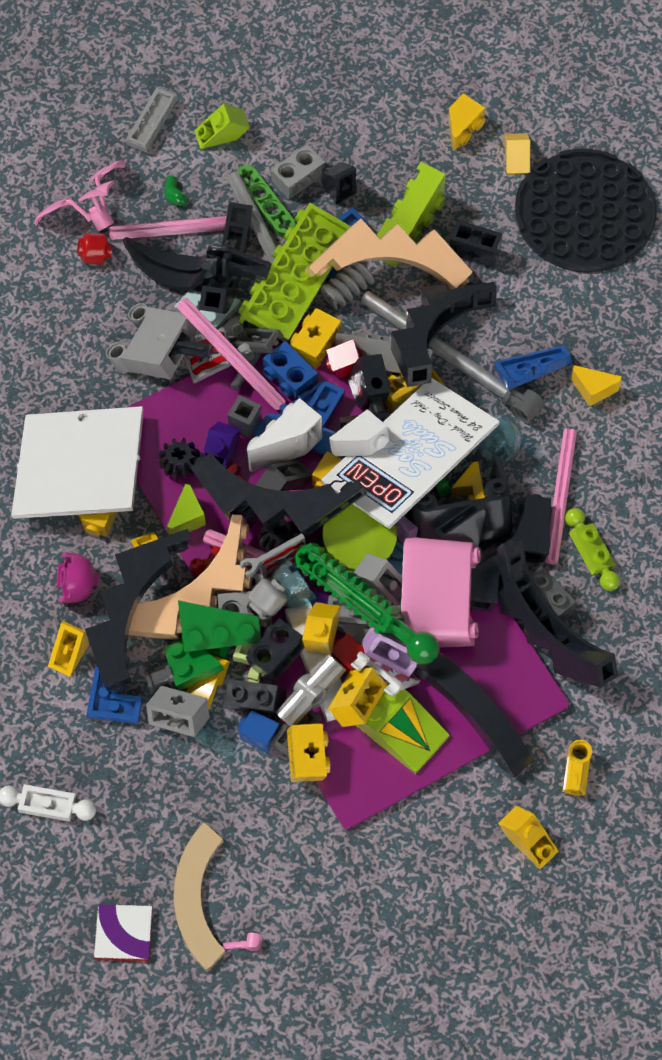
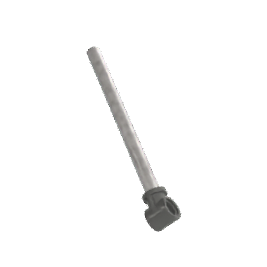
(523, 404)

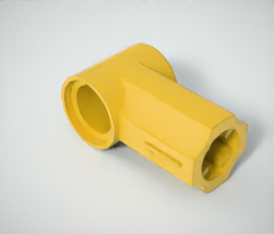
(577, 769)

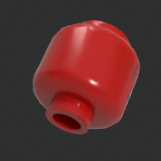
(94, 248)

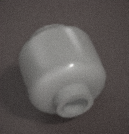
(267, 597)

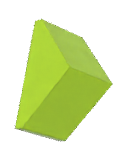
(187, 513)

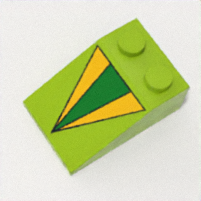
(404, 729)

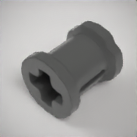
(159, 678)

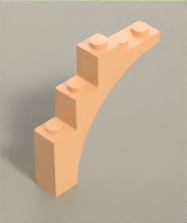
(224, 575)

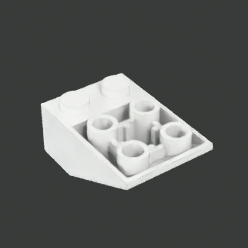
(287, 437)

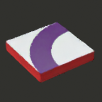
(123, 932)

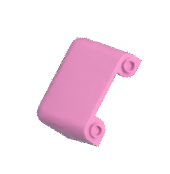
(439, 589)

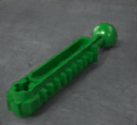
(420, 646)

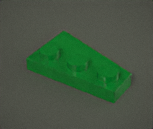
(216, 628)

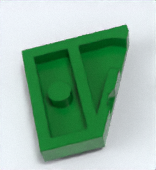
(190, 666)

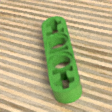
(267, 201)

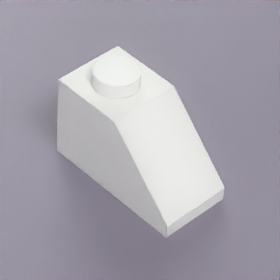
(360, 436)

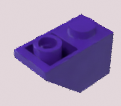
(222, 442)

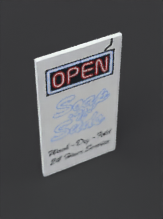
(424, 444)

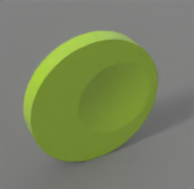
(354, 535)

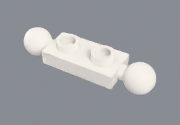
(47, 803)

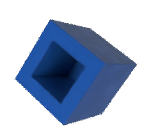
(258, 731)

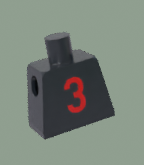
(369, 383)

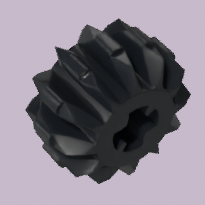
(170, 455)
(277, 535)

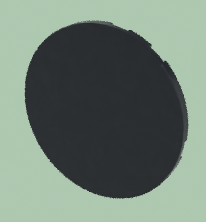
(585, 210)

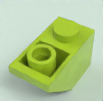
(222, 126)

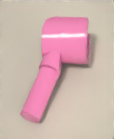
(252, 943)

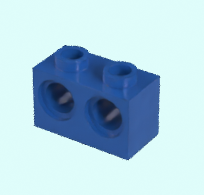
(295, 368)

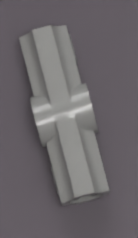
(311, 691)

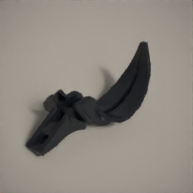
(188, 272)

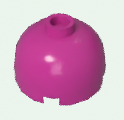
(76, 578)

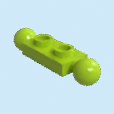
(592, 549)

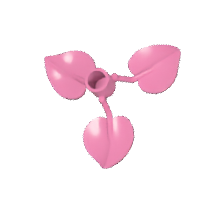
(98, 213)

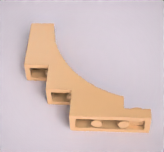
(362, 245)

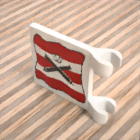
(397, 680)

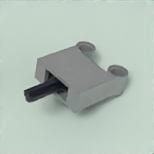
(158, 344)

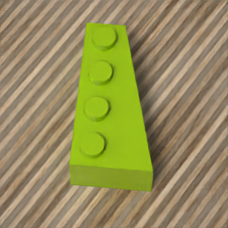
(418, 204)

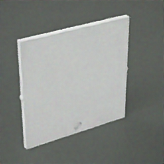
(78, 462)

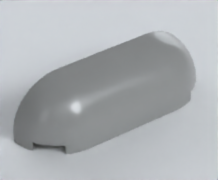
(374, 344)

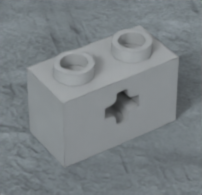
(177, 711)

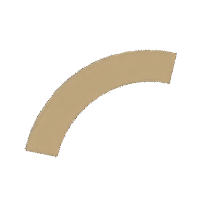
(188, 897)

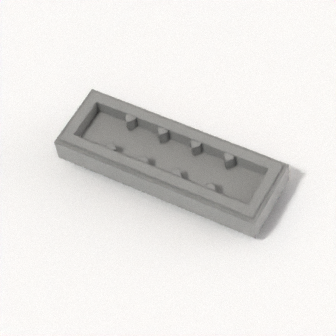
(151, 120)

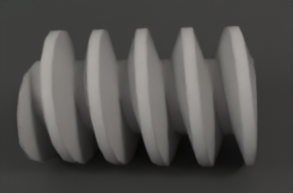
(345, 283)

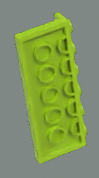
(289, 288)

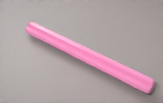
(167, 228)
(231, 354)
(561, 494)

